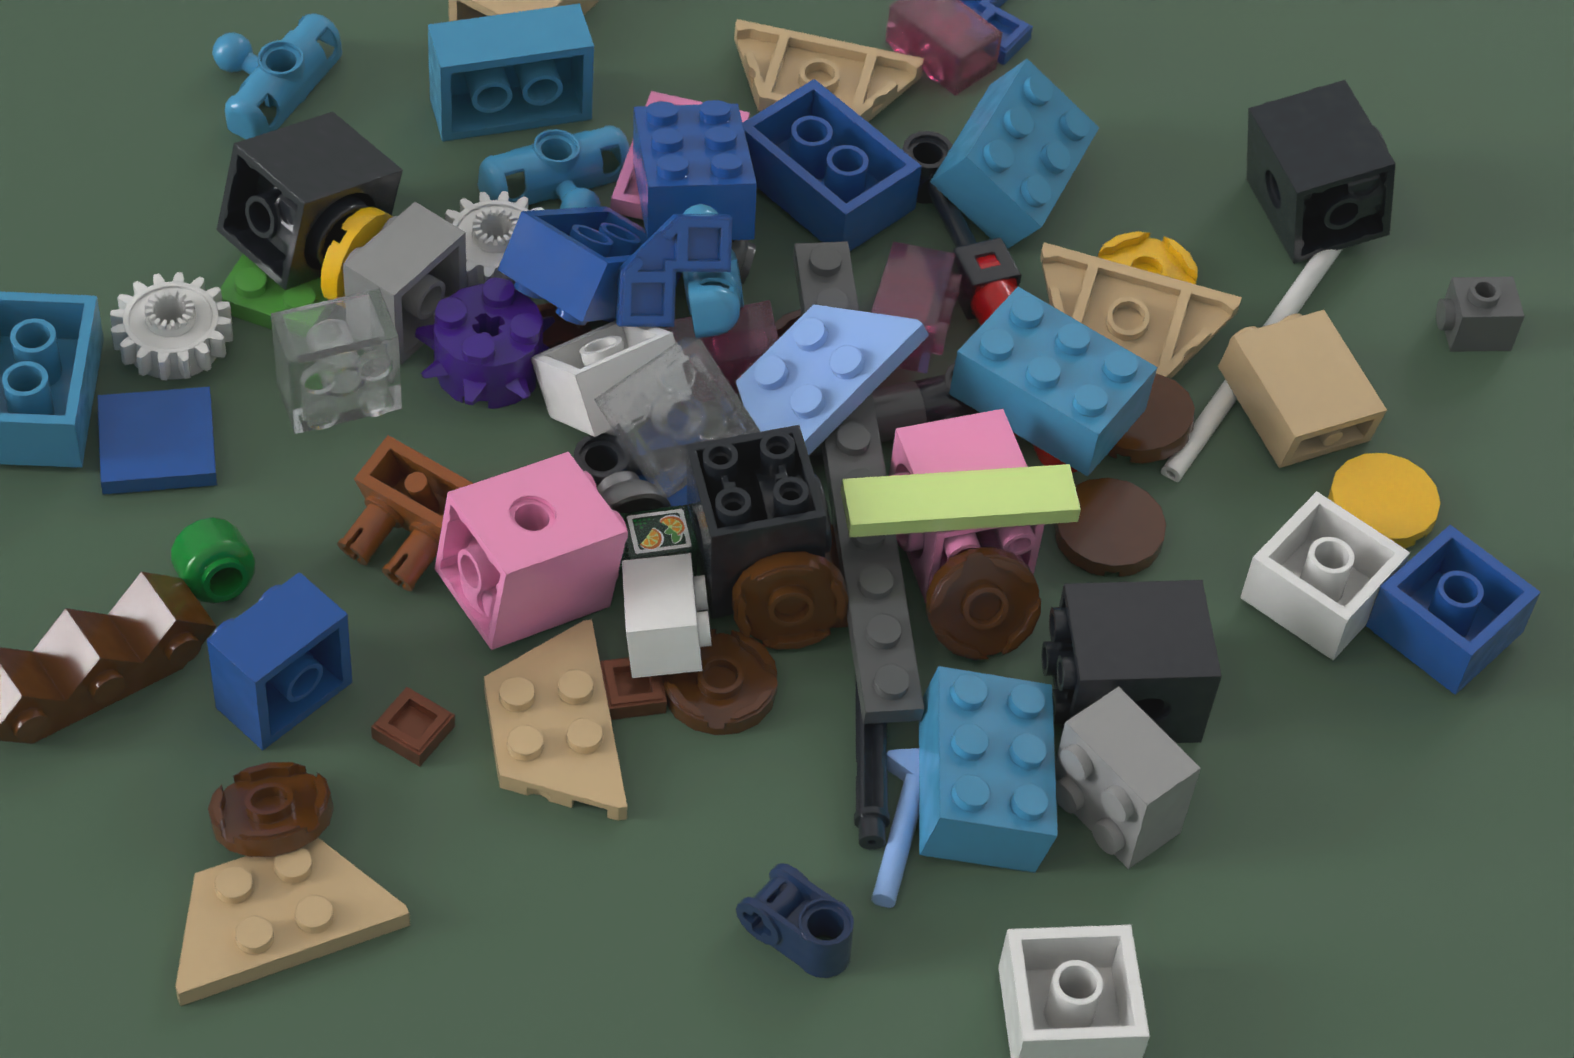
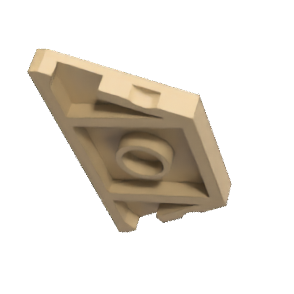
(785, 60)
(1135, 308)
(556, 724)
(277, 914)

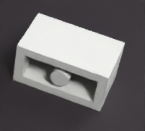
(663, 616)

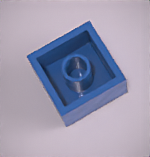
(1452, 609)
(280, 660)

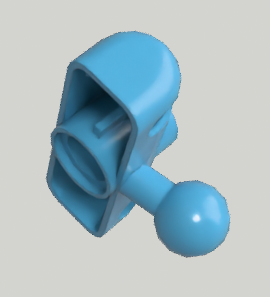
(279, 74)
(557, 166)
(713, 296)

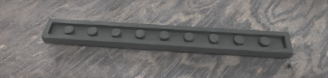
(869, 564)

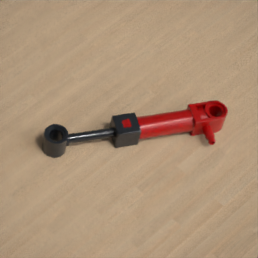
(985, 266)

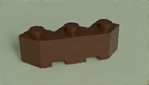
(100, 657)

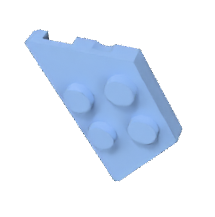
(825, 369)

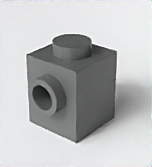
(1480, 314)

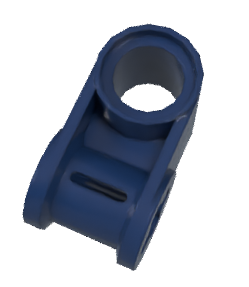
(791, 915)

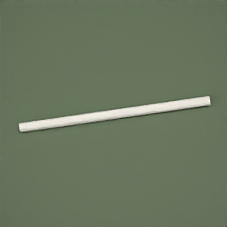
(1224, 397)

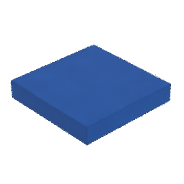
(156, 440)

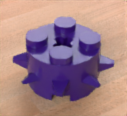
(486, 343)

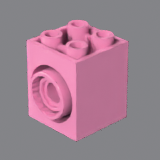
(955, 445)
(530, 549)

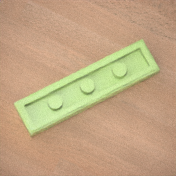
(960, 500)

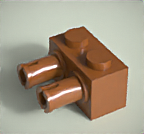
(399, 492)

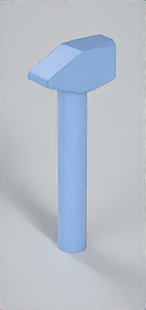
(905, 766)

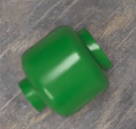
(213, 560)

